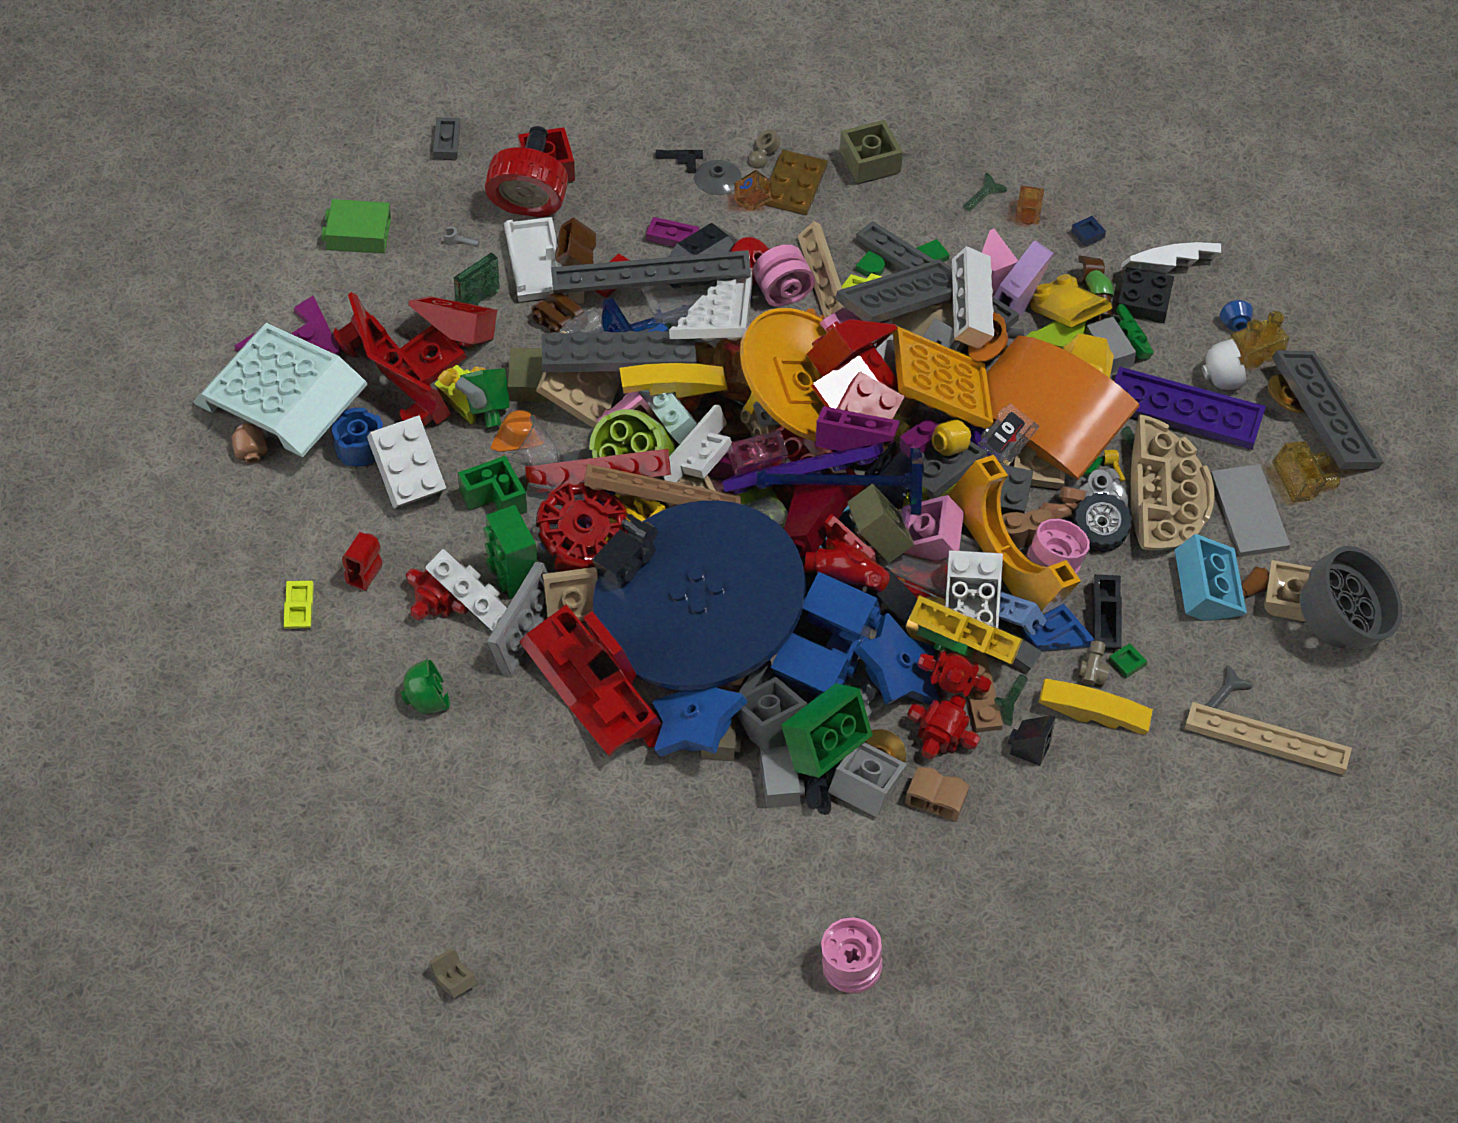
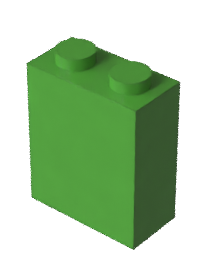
(357, 226)

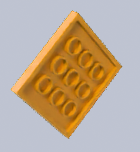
(942, 378)

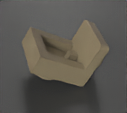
(451, 973)

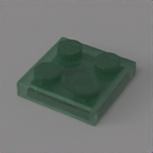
(478, 281)

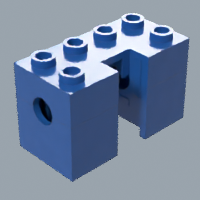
(850, 619)

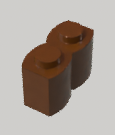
(575, 244)

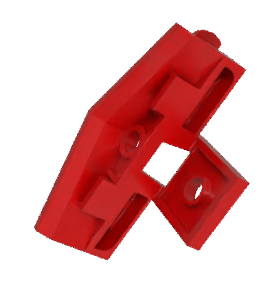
(413, 369)
(606, 708)

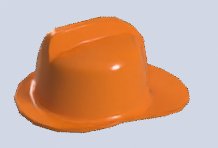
(995, 345)
(512, 431)

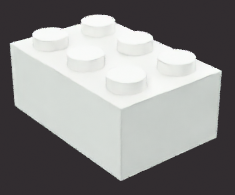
(406, 462)

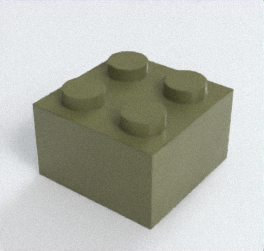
(871, 151)
(880, 524)

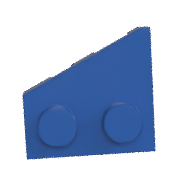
(1059, 631)

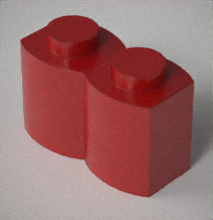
(362, 561)

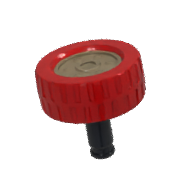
(527, 178)

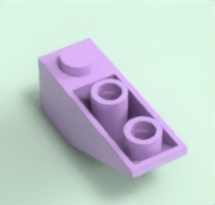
(1024, 278)

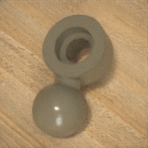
(767, 143)

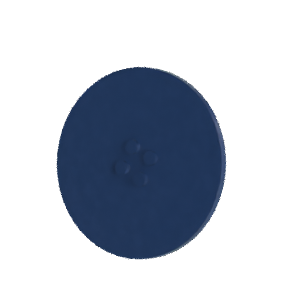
(709, 599)

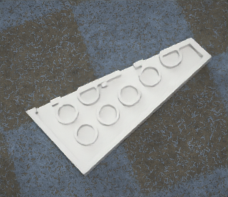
(718, 314)

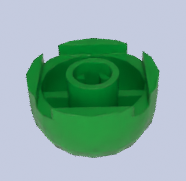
(423, 687)

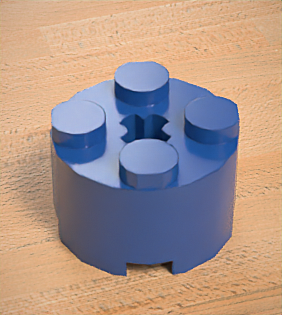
(351, 435)

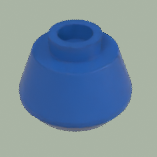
(1236, 314)

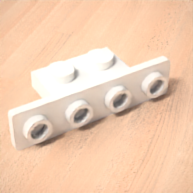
(701, 448)
(467, 588)

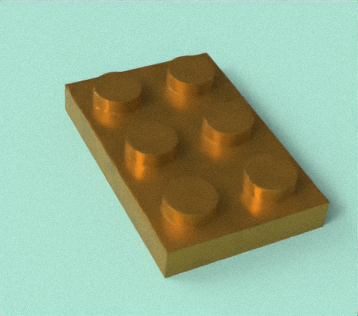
(796, 181)

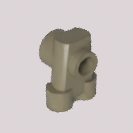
(1092, 669)

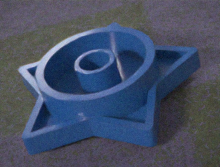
(893, 663)
(695, 719)

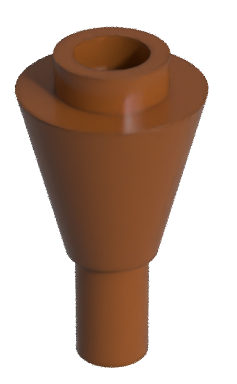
(1255, 581)

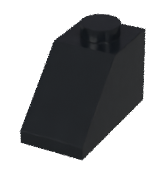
(1032, 739)

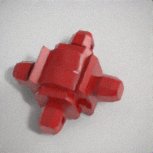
(431, 596)
(954, 673)
(943, 726)

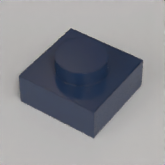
(1088, 231)

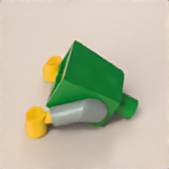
(484, 391)

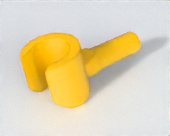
(1111, 457)

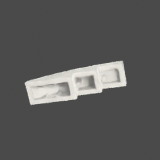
(1167, 257)

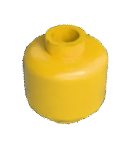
(951, 438)

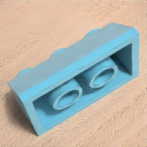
(1209, 579)

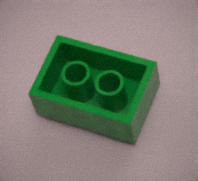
(509, 549)
(827, 730)

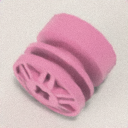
(1058, 541)
(851, 941)

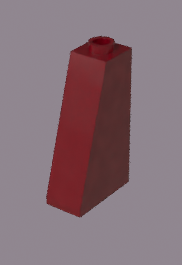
(811, 508)

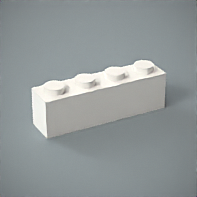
(972, 297)

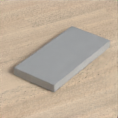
(1250, 510)
(520, 617)

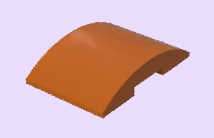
(1065, 396)

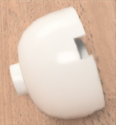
(1224, 366)

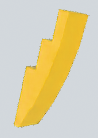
(673, 377)
(965, 629)
(1096, 705)

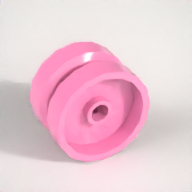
(783, 275)

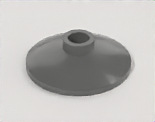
(717, 183)

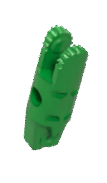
(1133, 333)

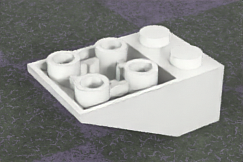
(975, 584)

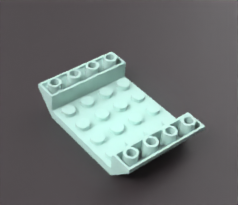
(284, 387)

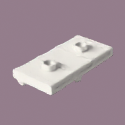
(532, 255)

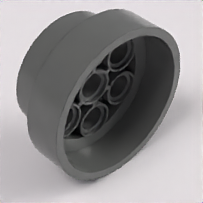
(1351, 599)

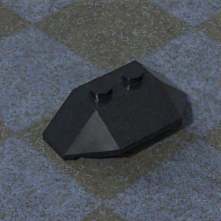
(704, 241)

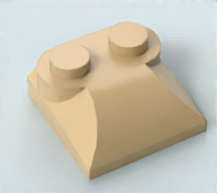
(1285, 589)

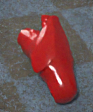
(847, 565)

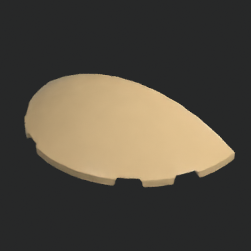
(1167, 487)

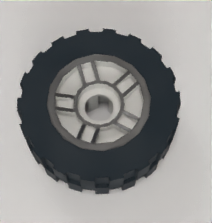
(1099, 509)

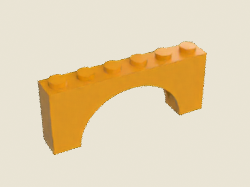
(979, 498)

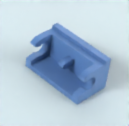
(1020, 612)

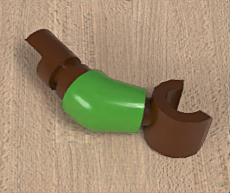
(1096, 281)

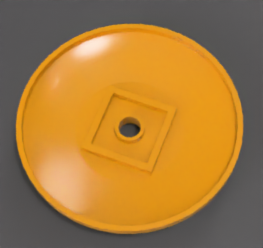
(776, 361)

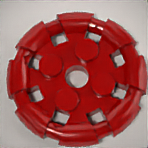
(568, 530)

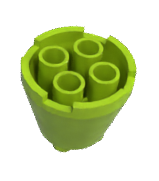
(627, 433)

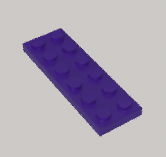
(1193, 408)
(814, 465)

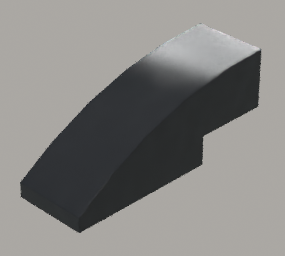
(1107, 610)

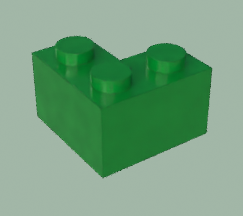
(494, 483)

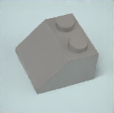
(867, 778)

